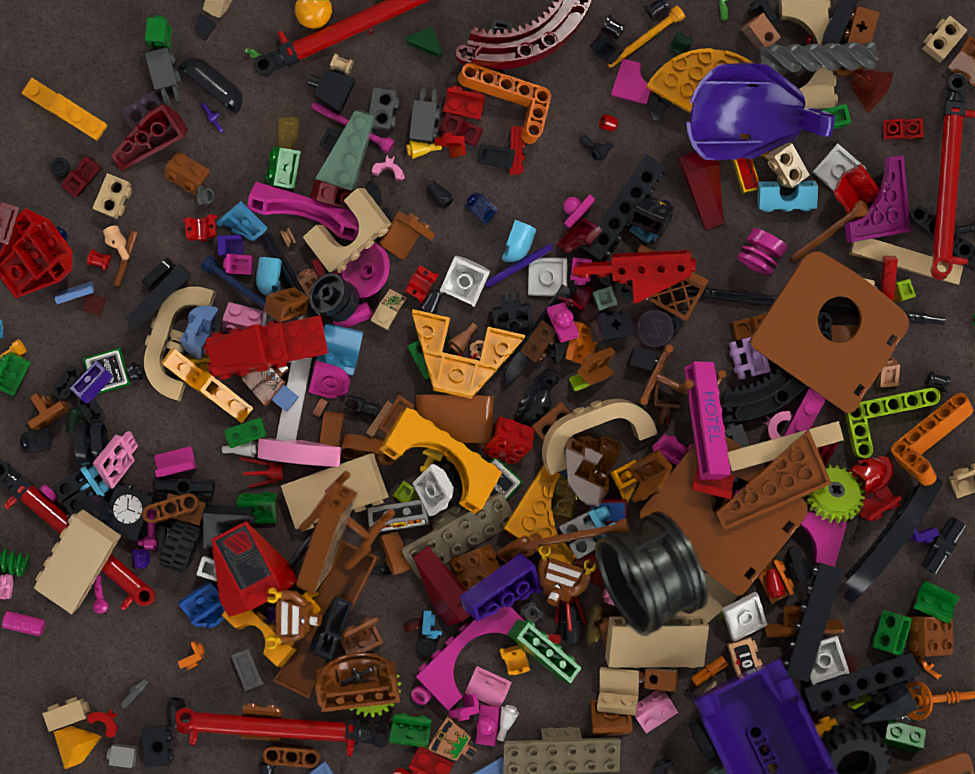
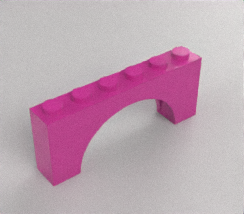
(824, 536)
(439, 673)

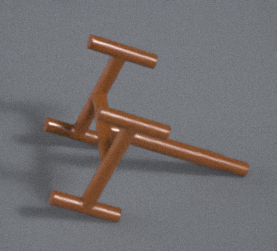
(656, 376)
(368, 537)

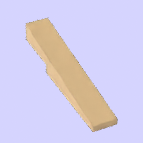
(907, 259)
(773, 448)

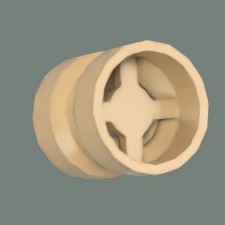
(176, 336)

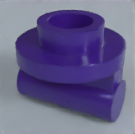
(140, 558)

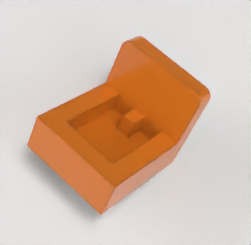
(191, 661)

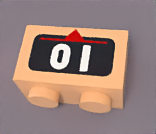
(743, 655)

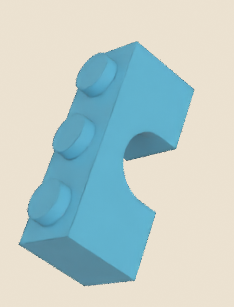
(803, 198)

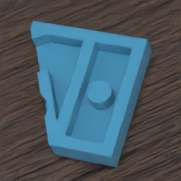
(242, 222)

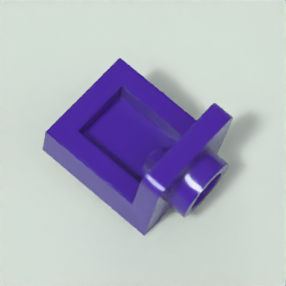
(926, 535)

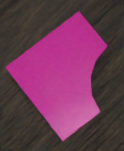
(630, 84)

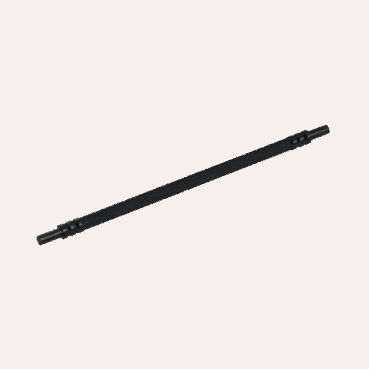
(828, 307)

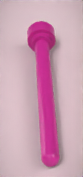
(384, 143)

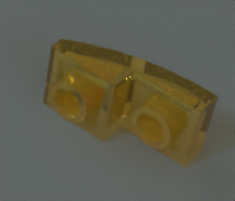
(565, 500)
(592, 633)

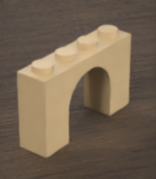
(371, 225)

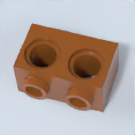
(286, 304)
(549, 419)

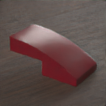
(460, 127)
(81, 177)

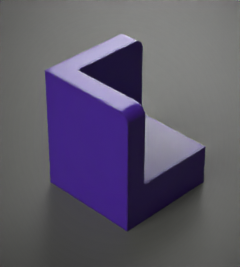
(230, 245)

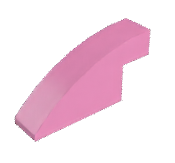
(299, 452)

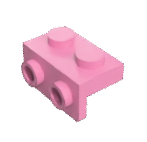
(240, 317)
(654, 710)

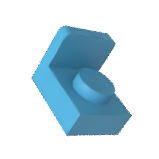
(643, 235)
(428, 621)

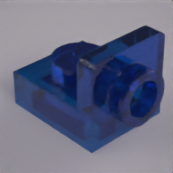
(480, 207)

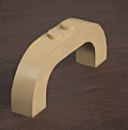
(160, 335)
(588, 417)

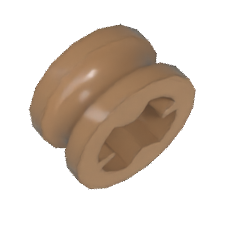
(288, 237)

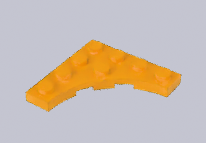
(535, 515)

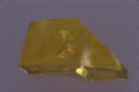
(287, 132)

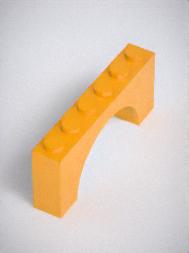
(476, 474)

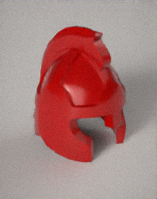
(873, 473)

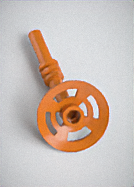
(924, 700)

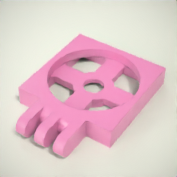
(124, 458)

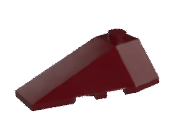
(154, 132)
(704, 186)
(441, 586)

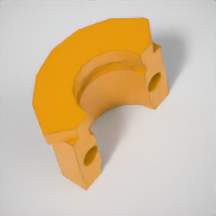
(515, 660)

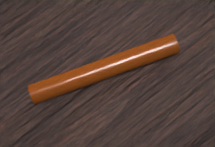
(123, 264)

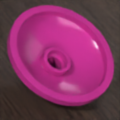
(359, 270)

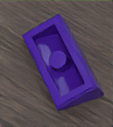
(91, 382)

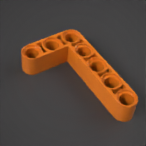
(511, 94)
(912, 445)

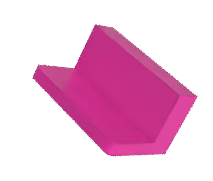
(174, 462)

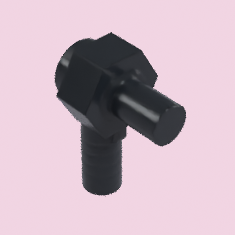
(598, 150)

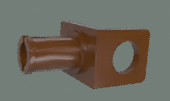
(665, 407)

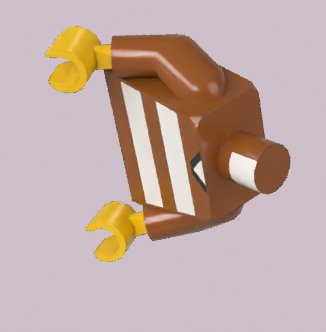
(562, 579)
(293, 617)

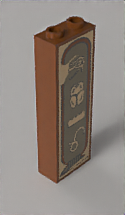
(326, 538)

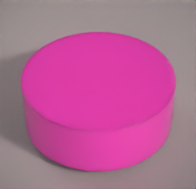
(49, 492)
(421, 695)

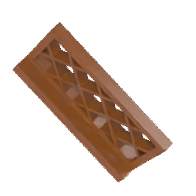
(696, 280)

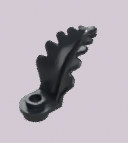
(537, 397)

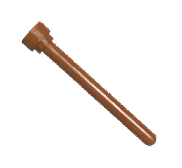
(859, 210)
(621, 526)

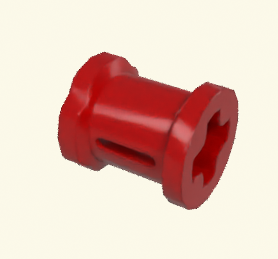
(99, 260)

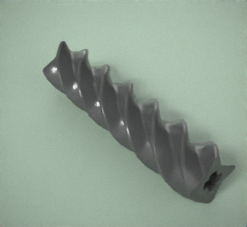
(816, 56)

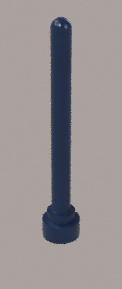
(210, 265)

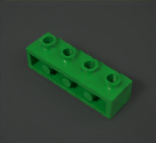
(543, 650)

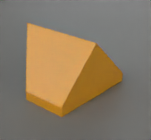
(624, 480)
(75, 744)

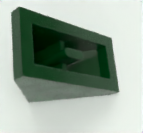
(426, 41)

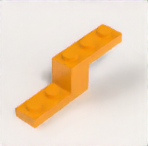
(64, 109)
(207, 385)

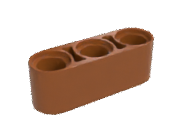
(331, 429)
(356, 446)
(161, 508)
(282, 759)

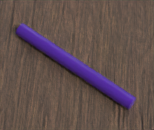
(519, 265)

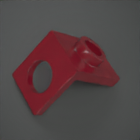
(580, 298)

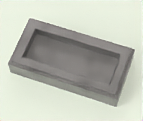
(247, 669)

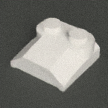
(465, 280)
(434, 489)
(829, 661)

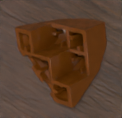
(590, 466)

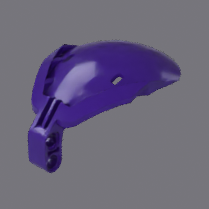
(768, 113)

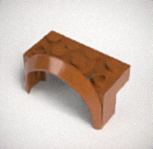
(379, 692)

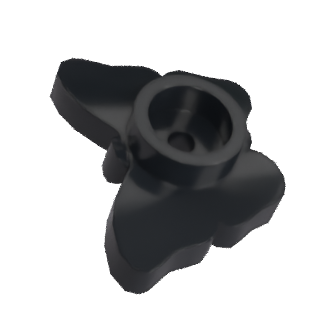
(656, 108)

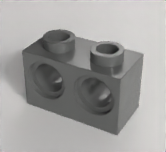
(387, 110)

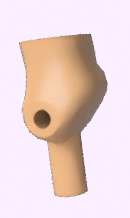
(116, 240)

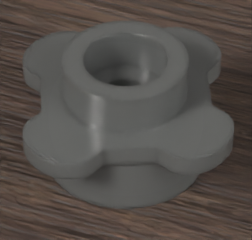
(204, 196)
(532, 608)

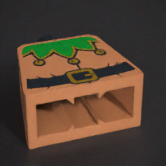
(452, 741)

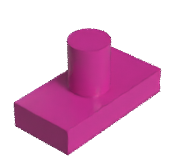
(671, 448)

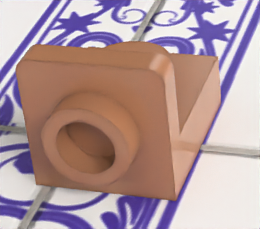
(307, 279)
(889, 374)

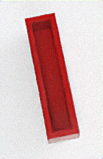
(517, 144)
(889, 276)

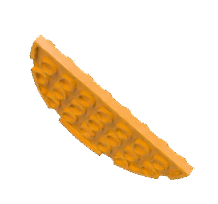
(684, 72)

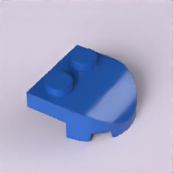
(203, 606)

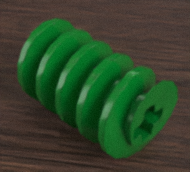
(14, 564)

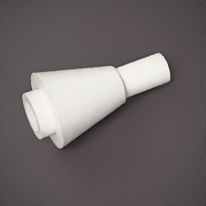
(248, 449)
(507, 718)

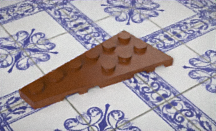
(785, 479)

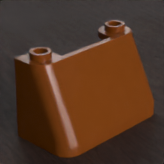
(461, 417)

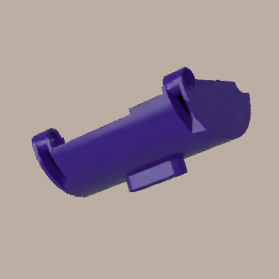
(771, 703)

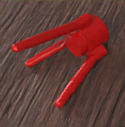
(273, 472)
(568, 614)

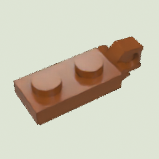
(522, 545)

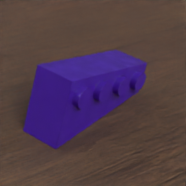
(501, 588)

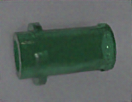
(73, 418)

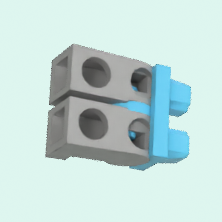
(588, 520)

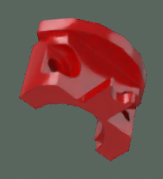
(200, 228)
(420, 283)
(108, 720)

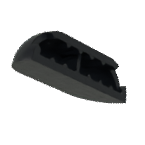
(213, 83)

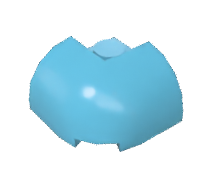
(519, 242)
(268, 275)

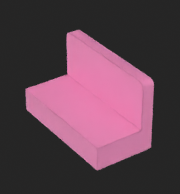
(488, 687)

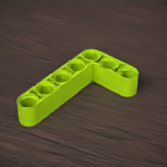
(883, 409)

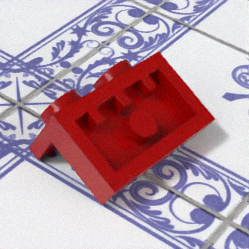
(464, 103)
(429, 763)

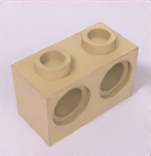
(946, 41)
(790, 162)
(107, 195)

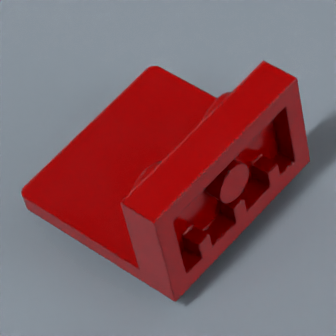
(855, 186)
(877, 503)

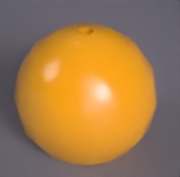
(313, 12)

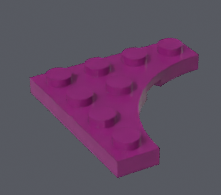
(890, 209)

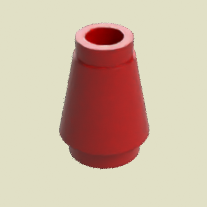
(774, 585)

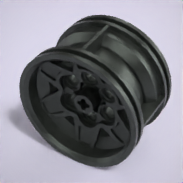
(651, 573)

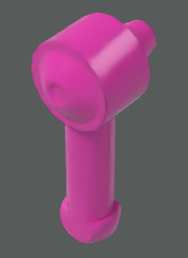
(149, 540)
(100, 604)

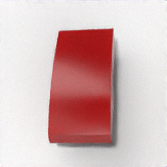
(903, 129)

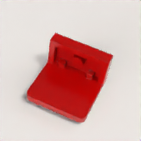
(510, 441)

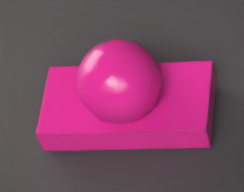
(576, 209)
(562, 322)
(487, 725)

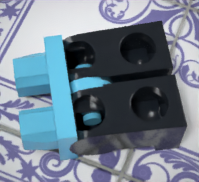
(82, 482)

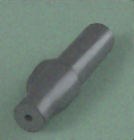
(133, 693)

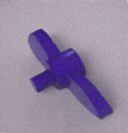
(212, 117)

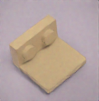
(963, 481)
(618, 691)

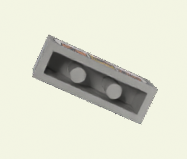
(406, 515)

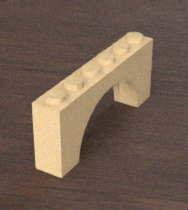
(814, 18)

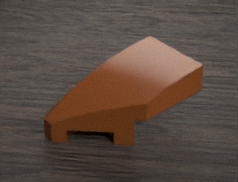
(745, 327)

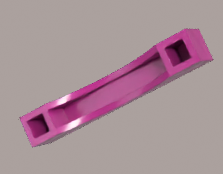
(272, 200)

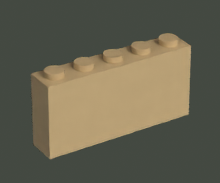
(307, 492)
(76, 561)
(675, 645)

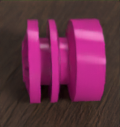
(760, 254)

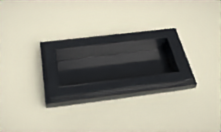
(496, 156)

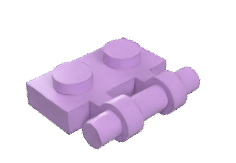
(757, 362)

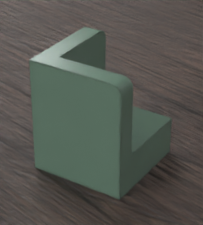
(604, 298)

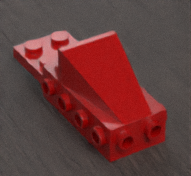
(646, 279)
(265, 346)

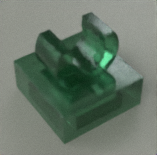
(681, 43)

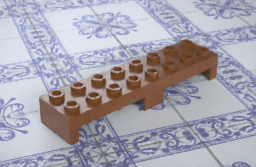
(301, 669)

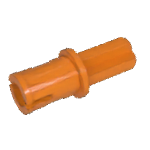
(709, 671)

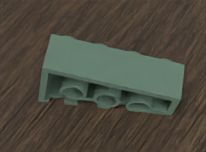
(347, 155)

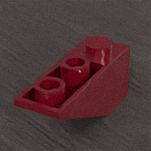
(330, 194)

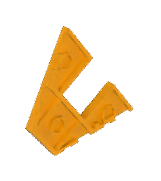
(456, 373)

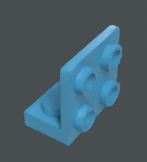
(342, 347)

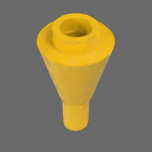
(416, 149)

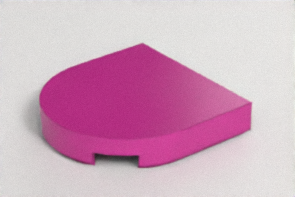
(328, 380)

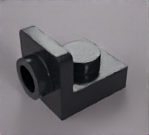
(764, 7)

